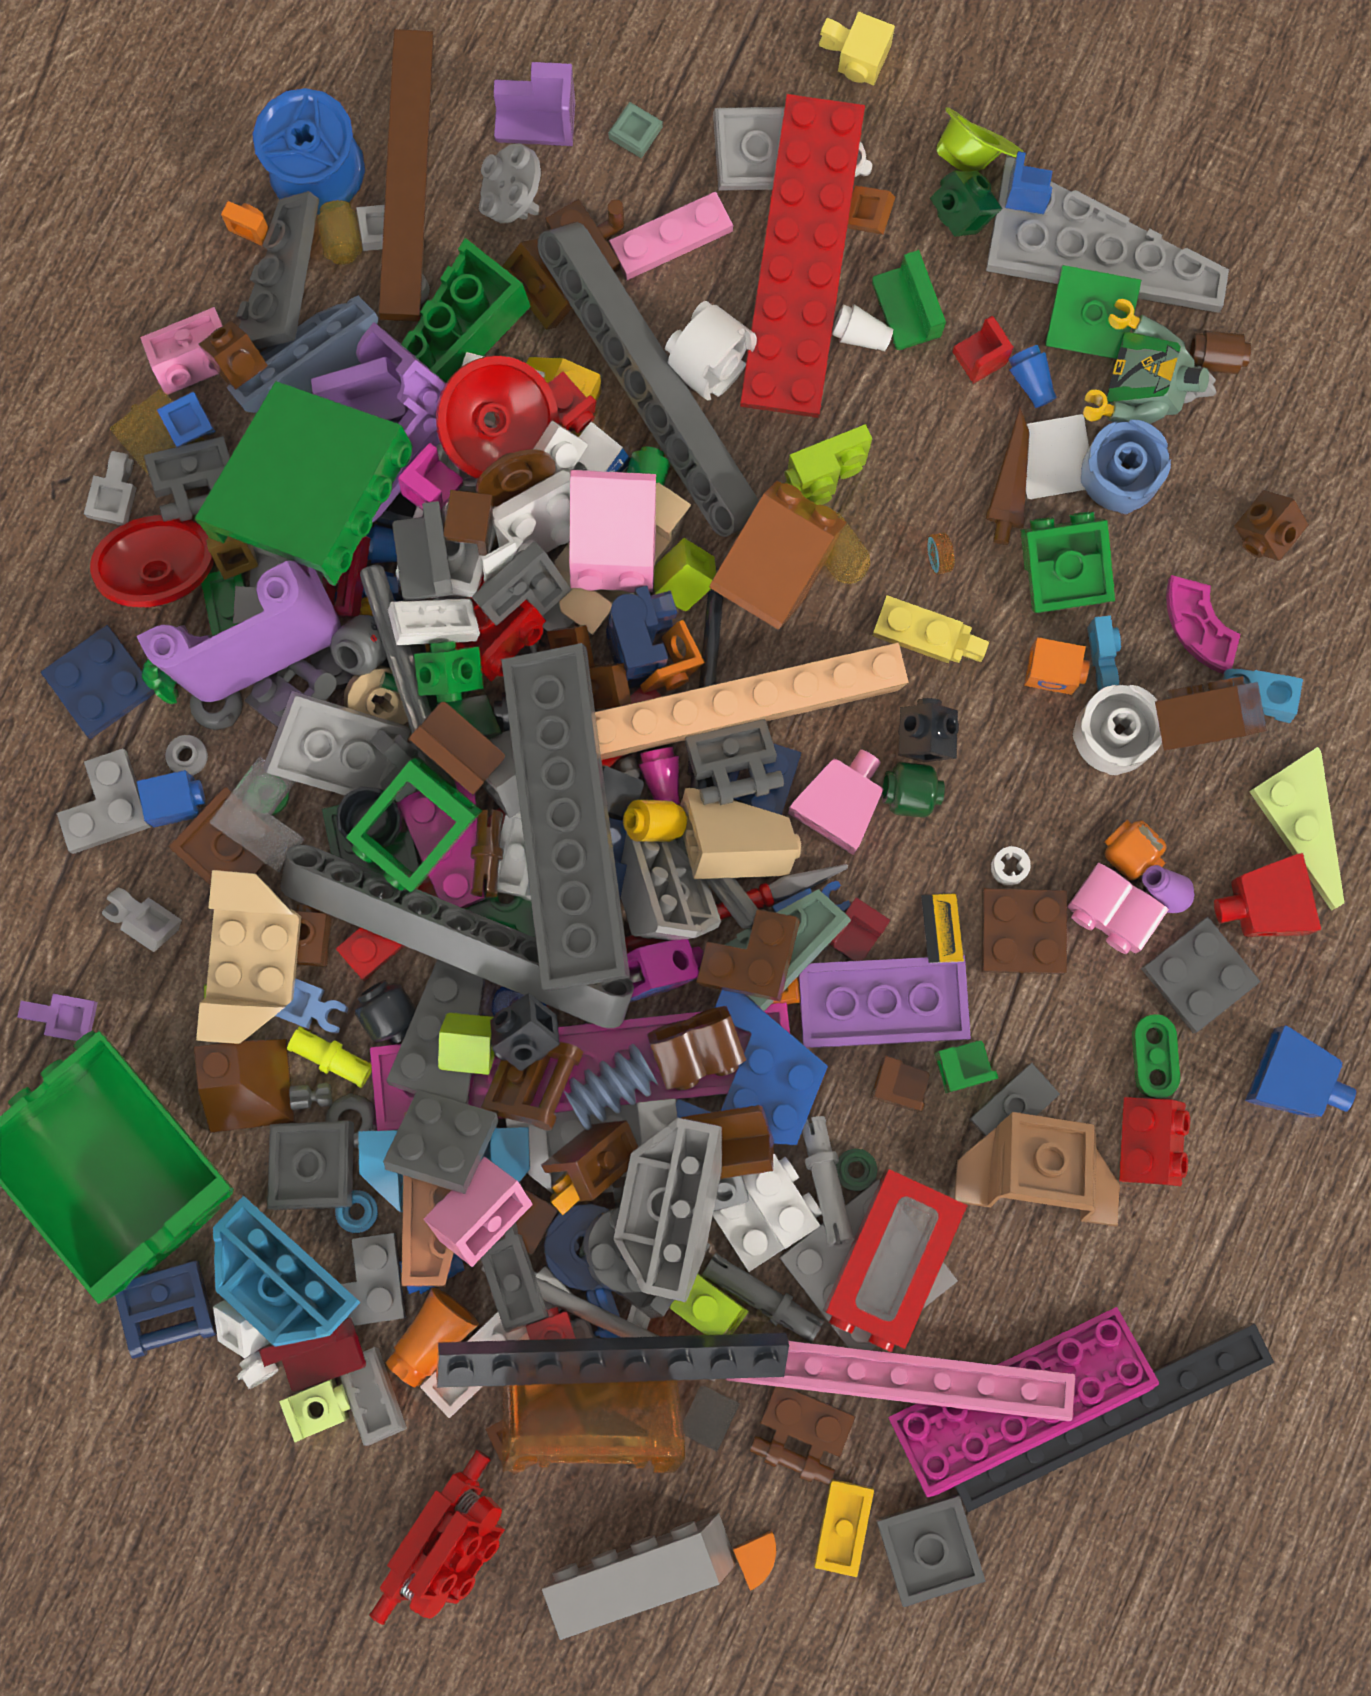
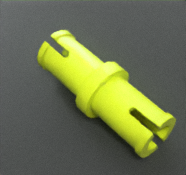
(330, 1056)

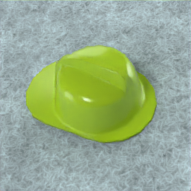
(970, 145)

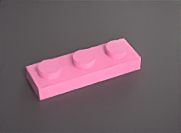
(671, 235)

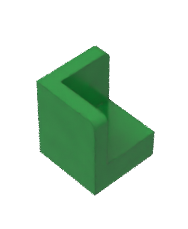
(964, 1066)

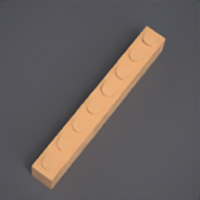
(750, 699)

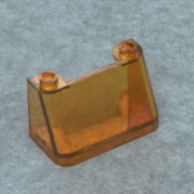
(593, 1425)

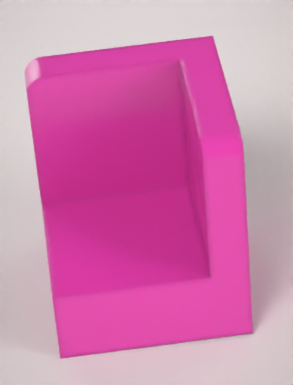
(428, 479)

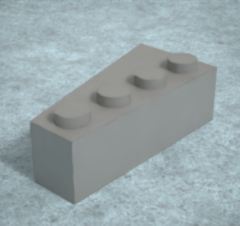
(639, 1578)

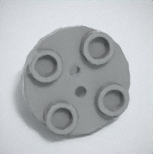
(510, 184)

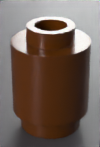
(1220, 351)

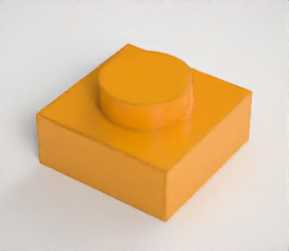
(565, 1194)

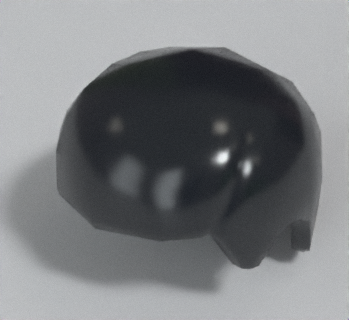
(356, 805)

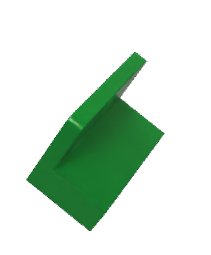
(909, 303)

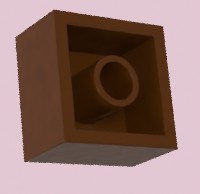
(1202, 717)

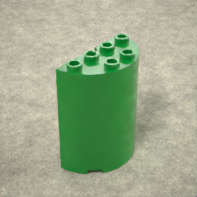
(105, 1168)

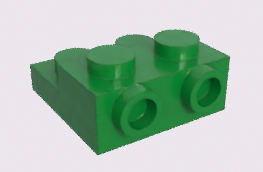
(1068, 562)

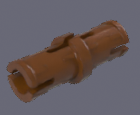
(487, 854)

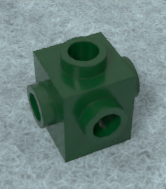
(965, 202)

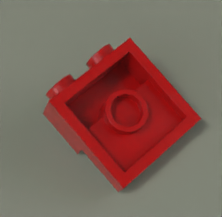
(506, 639)

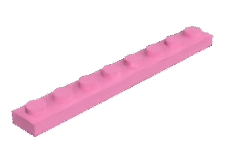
(926, 1381)

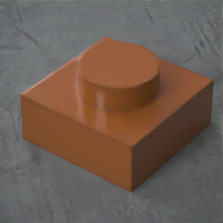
(870, 209)

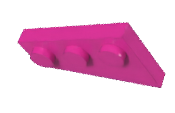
(428, 826)

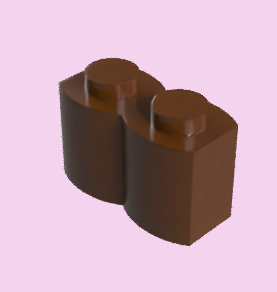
(696, 1048)

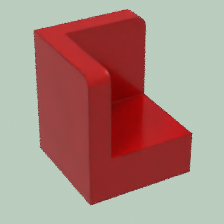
(984, 351)

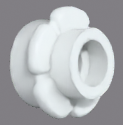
(254, 1372)

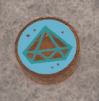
(940, 553)

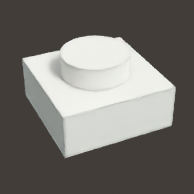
(562, 446)

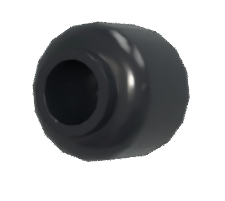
(385, 1012)

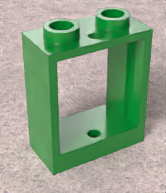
(441, 794)

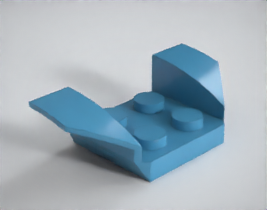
(506, 1149)

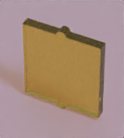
(143, 429)

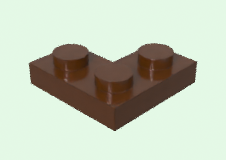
(607, 680)
(759, 968)

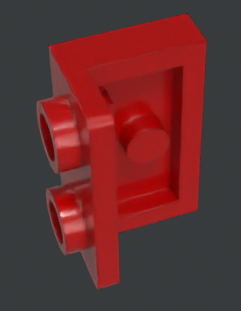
(1154, 1141)

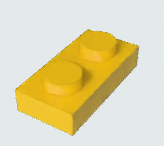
(843, 1528)

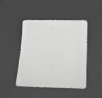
(1056, 456)

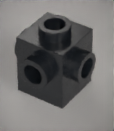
(928, 731)
(524, 1032)

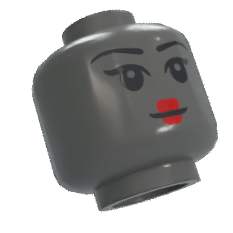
(358, 646)

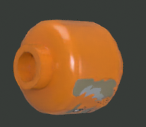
(1134, 849)

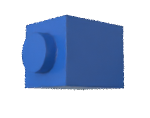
(170, 798)

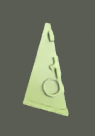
(1301, 815)

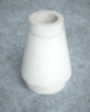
(861, 329)

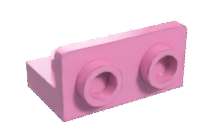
(176, 352)

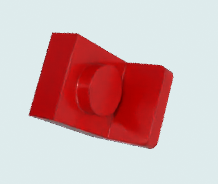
(573, 406)

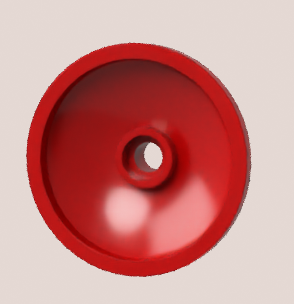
(497, 385)
(151, 561)

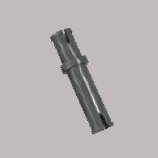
(762, 1297)

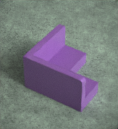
(536, 109)

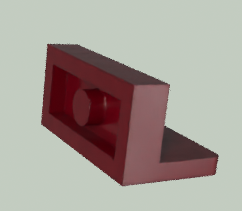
(318, 1358)

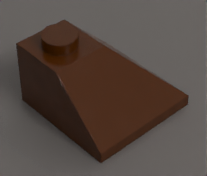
(244, 1084)

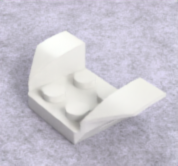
(534, 515)

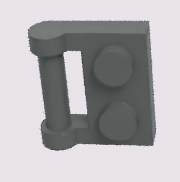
(273, 692)

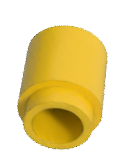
(654, 821)

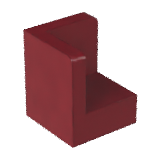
(861, 932)

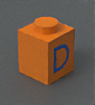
(1056, 666)

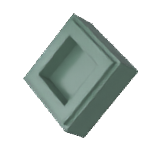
(635, 130)

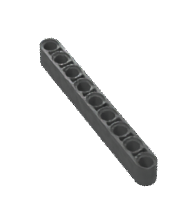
(647, 377)
(441, 932)

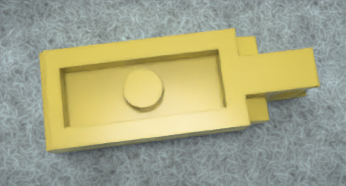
(927, 632)

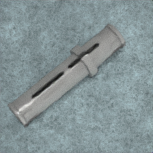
(822, 1163)

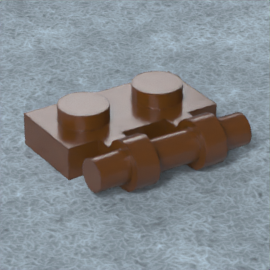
(808, 1421)

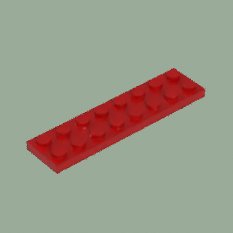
(802, 255)

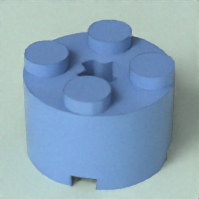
(1130, 443)

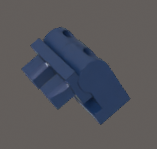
(632, 630)

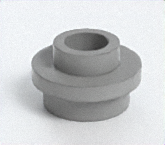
(195, 763)

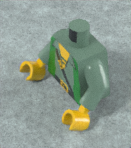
(1149, 373)

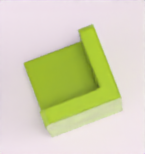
(686, 573)
(465, 1044)

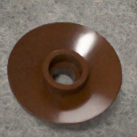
(515, 474)

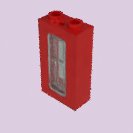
(894, 1260)

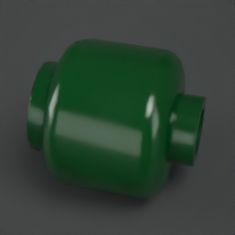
(912, 789)

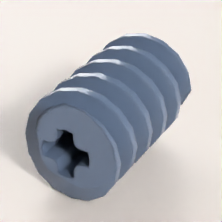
(610, 1086)

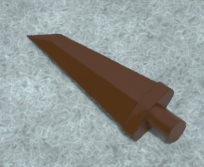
(1010, 490)

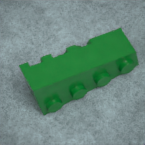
(467, 313)

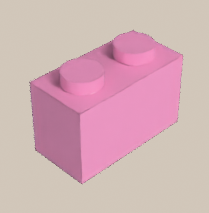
(478, 1219)

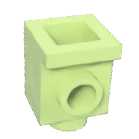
(298, 1414)

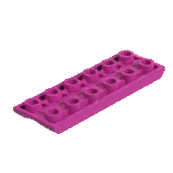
(961, 1443)

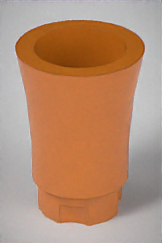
(437, 1321)

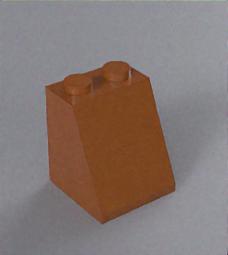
(778, 554)

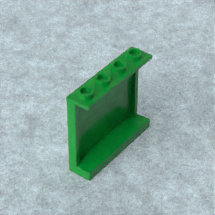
(306, 480)

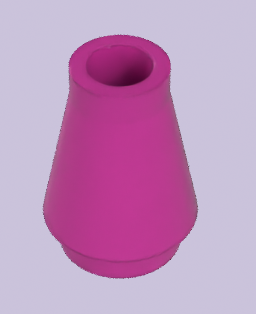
(661, 774)

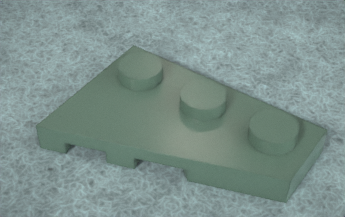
(818, 926)

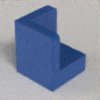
(1028, 187)
(186, 419)

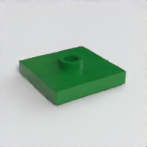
(1083, 308)

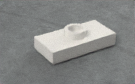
(433, 621)

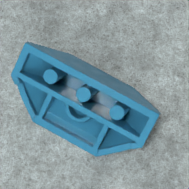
(275, 1279)

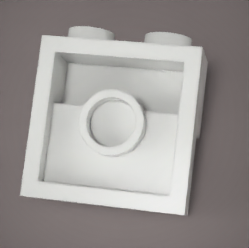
(771, 1217)

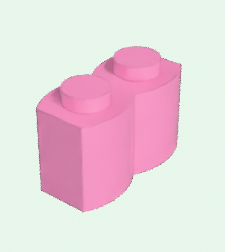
(1116, 909)

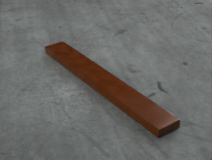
(406, 176)

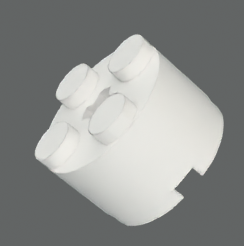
(710, 350)
(1102, 745)

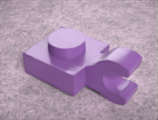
(64, 1018)

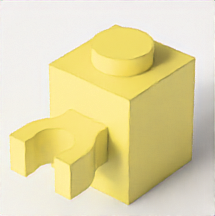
(861, 48)

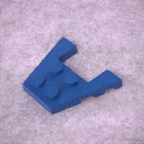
(776, 1072)

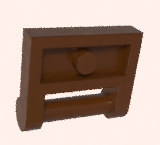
(514, 1090)

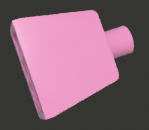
(840, 801)

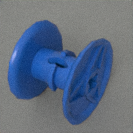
(309, 146)

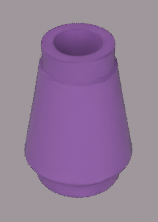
(1169, 888)

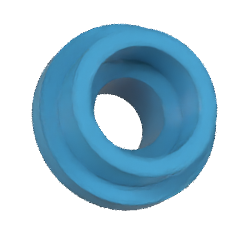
(371, 1212)

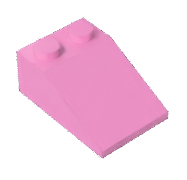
(612, 530)

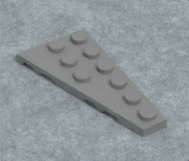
(1097, 238)

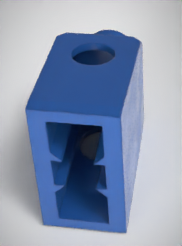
(1298, 1077)

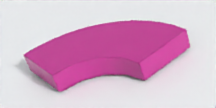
(1198, 626)

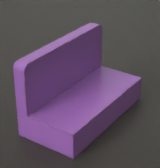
(365, 387)

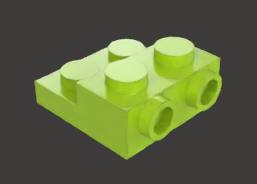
(818, 467)

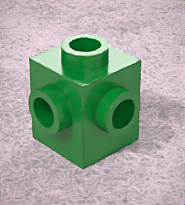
(448, 671)

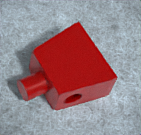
(1272, 901)

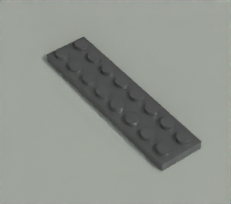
(565, 818)

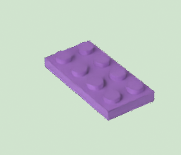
(883, 1002)

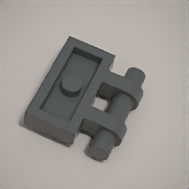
(185, 469)
(733, 750)

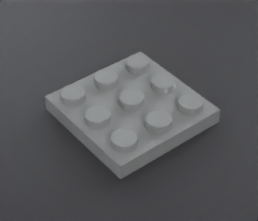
(818, 1266)

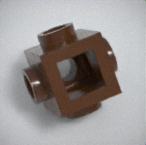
(1271, 525)

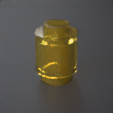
(339, 232)

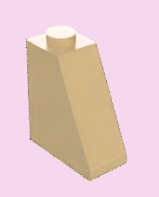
(737, 840)

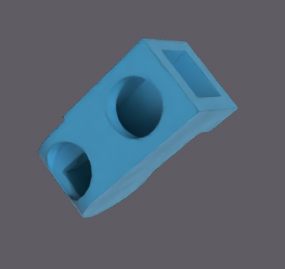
(1278, 692)

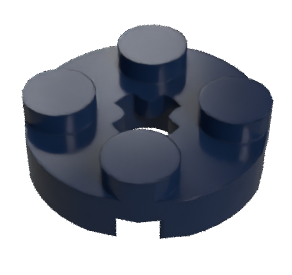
(562, 1246)

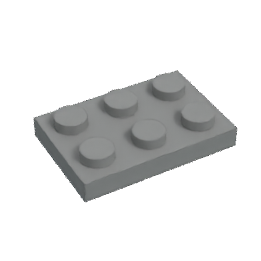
(330, 746)

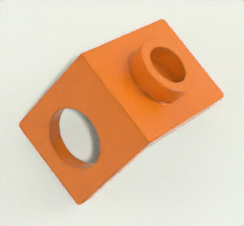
(678, 673)

